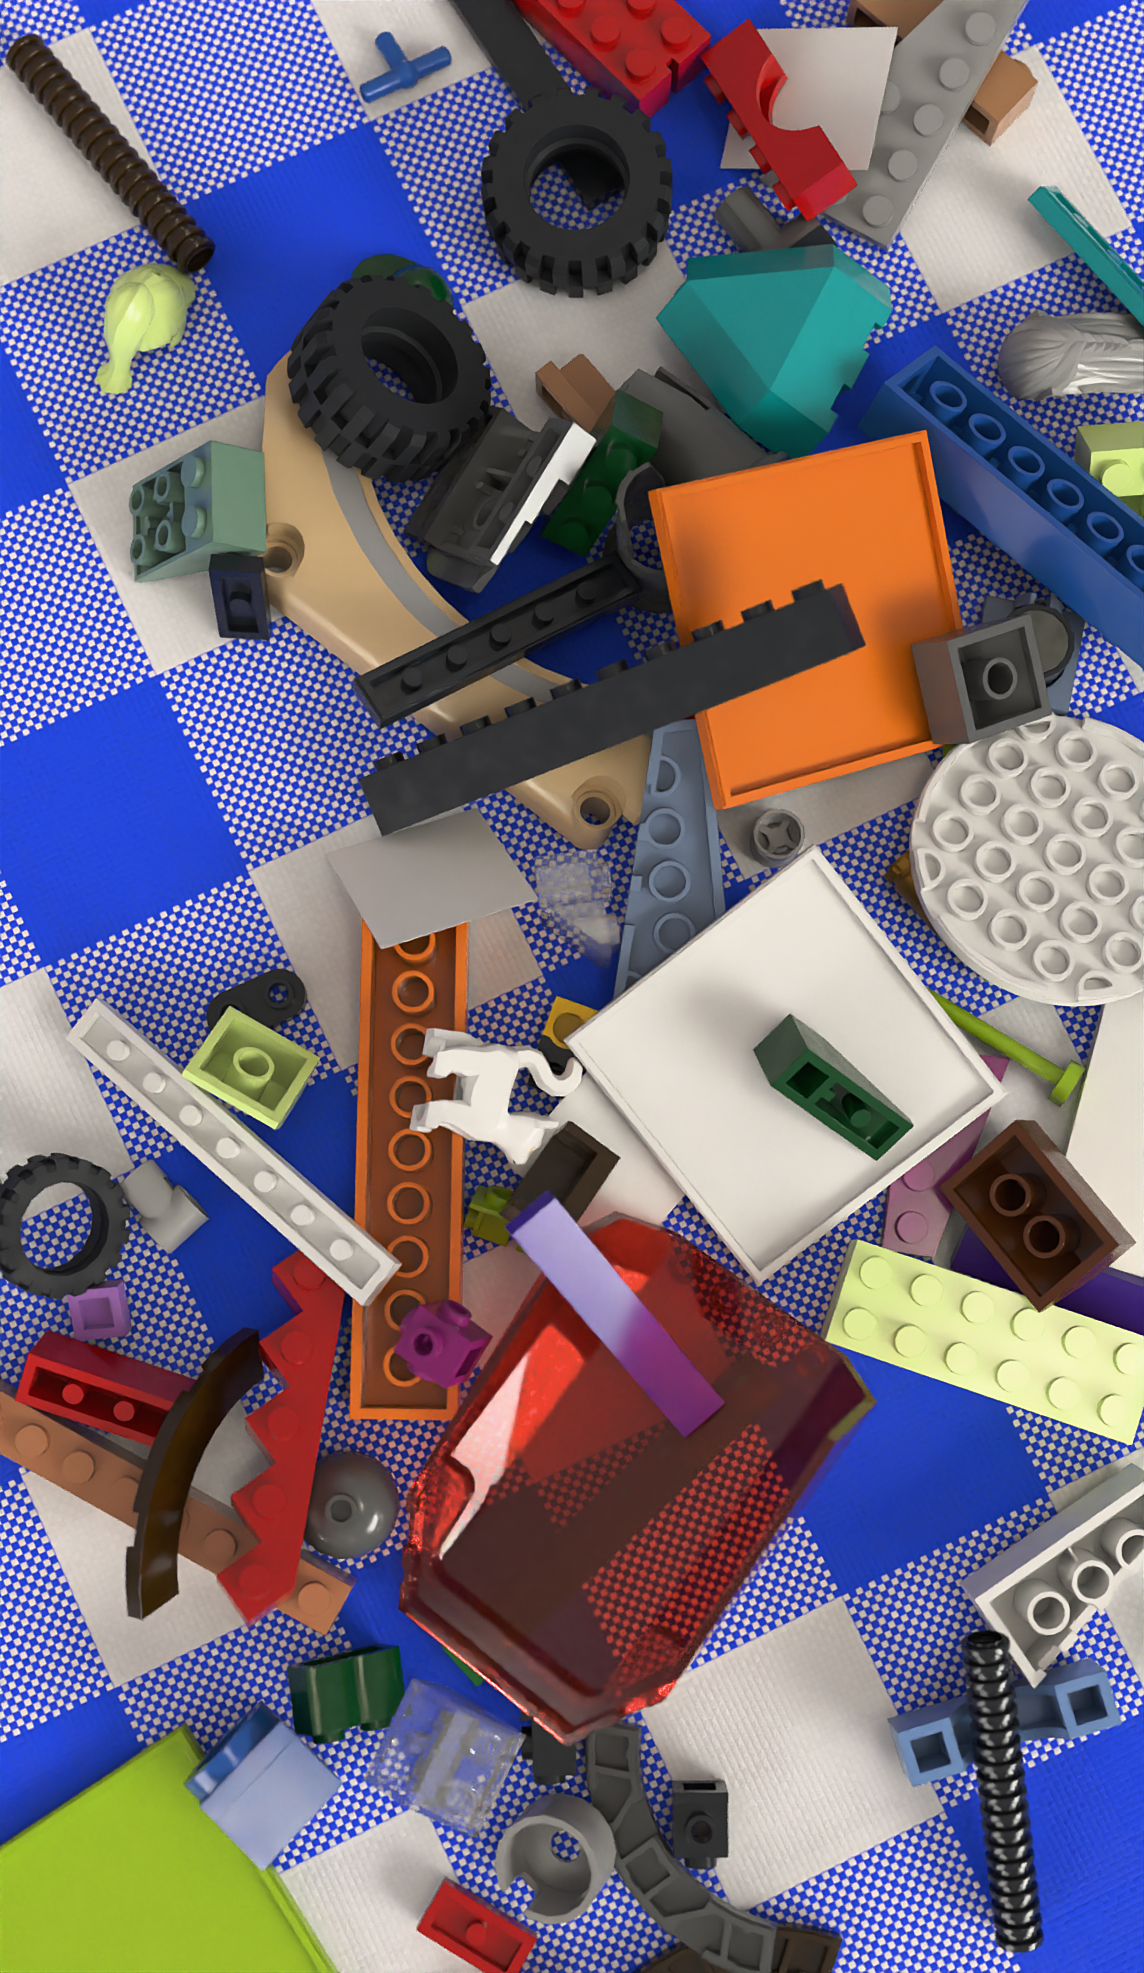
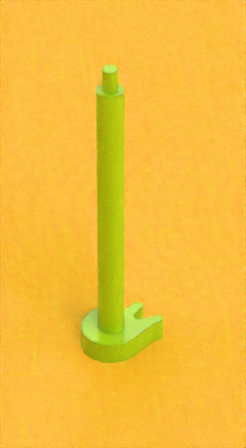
(1062, 1079)

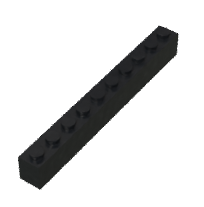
(616, 708)

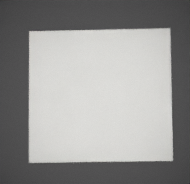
(831, 82)
(430, 877)
(637, 1182)

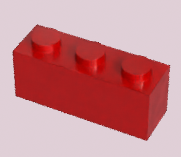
(99, 1387)

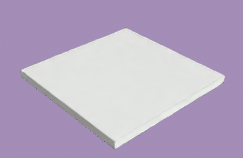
(689, 1084)

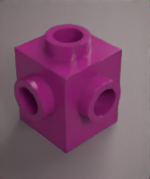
(441, 1342)

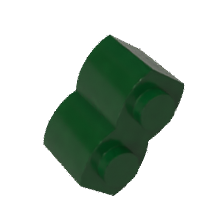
(346, 1691)

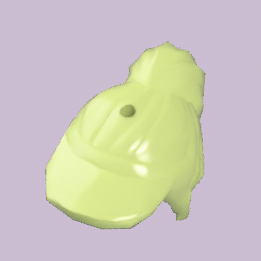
(142, 314)

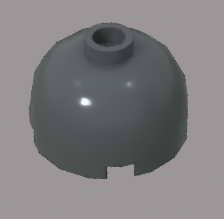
(351, 1505)

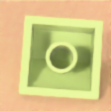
(252, 1068)

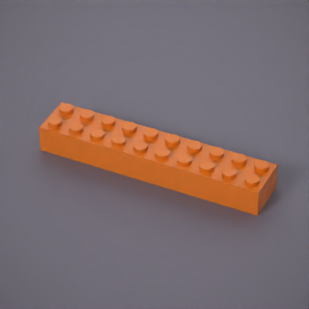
(405, 1178)

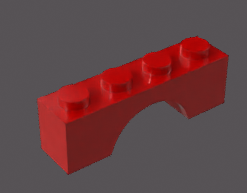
(803, 160)

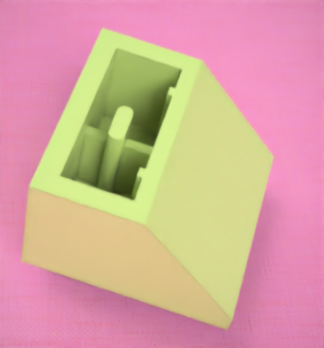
(1115, 459)

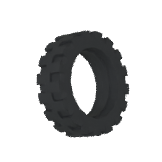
(101, 1246)

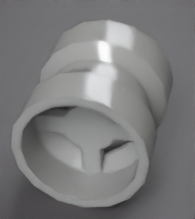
(779, 829)

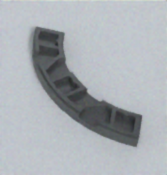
(653, 1875)

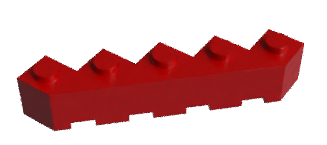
(288, 1436)

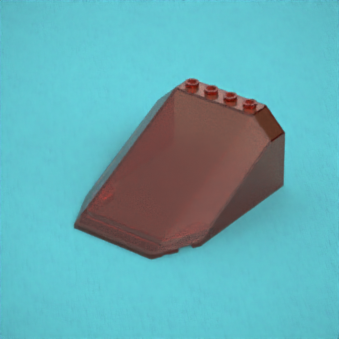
(573, 1526)

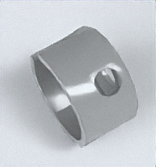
(560, 1886)

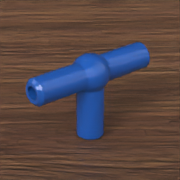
(403, 72)

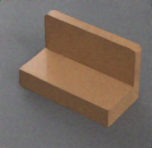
(574, 391)

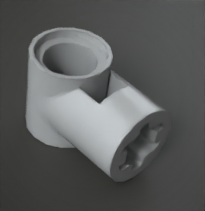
(166, 1210)

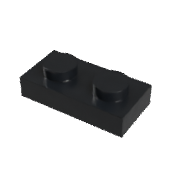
(240, 596)

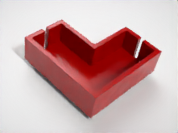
(624, 45)

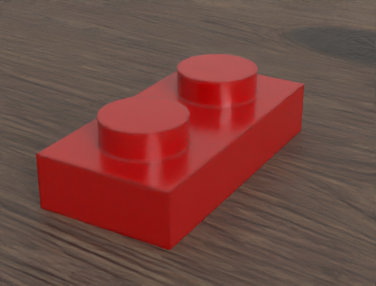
(476, 1930)

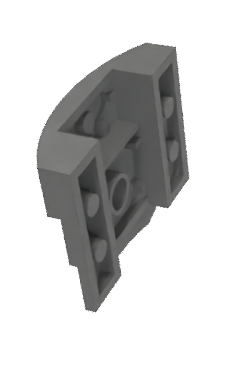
(494, 495)

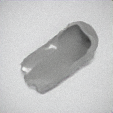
(1073, 355)

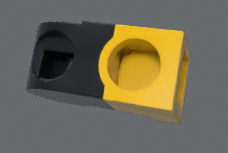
(562, 1021)

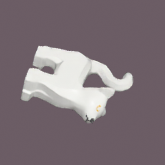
(484, 1089)

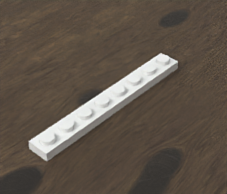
(234, 1153)

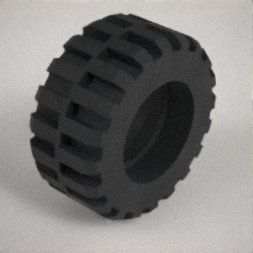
(570, 128)
(358, 413)

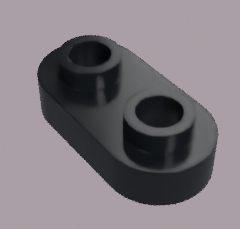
(255, 1000)

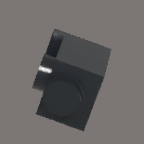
(550, 1757)
(700, 1802)

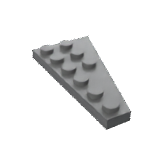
(924, 101)

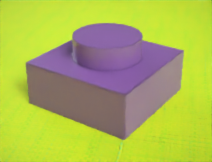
(100, 1311)

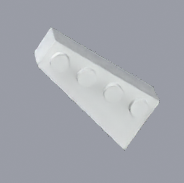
(1062, 1573)

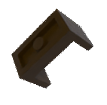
(568, 1166)

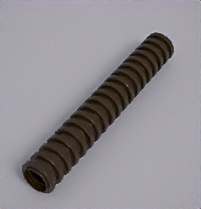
(110, 153)

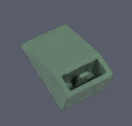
(197, 509)

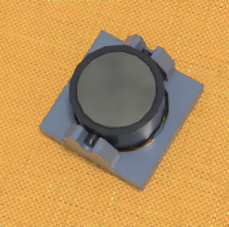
(1057, 639)

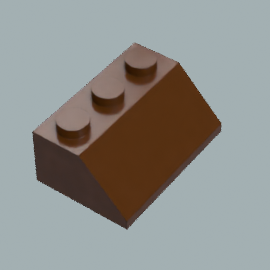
(1036, 1214)

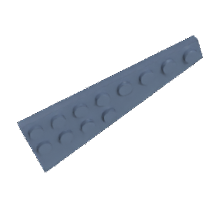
(676, 859)

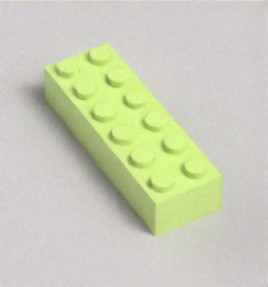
(987, 1341)

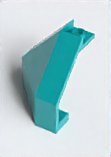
(777, 336)

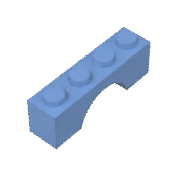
(1064, 1705)

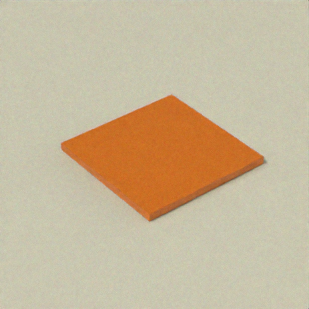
(834, 516)

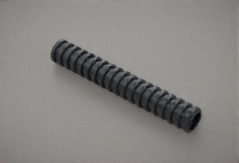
(1002, 1791)

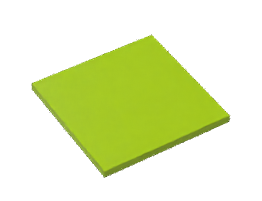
(145, 1884)

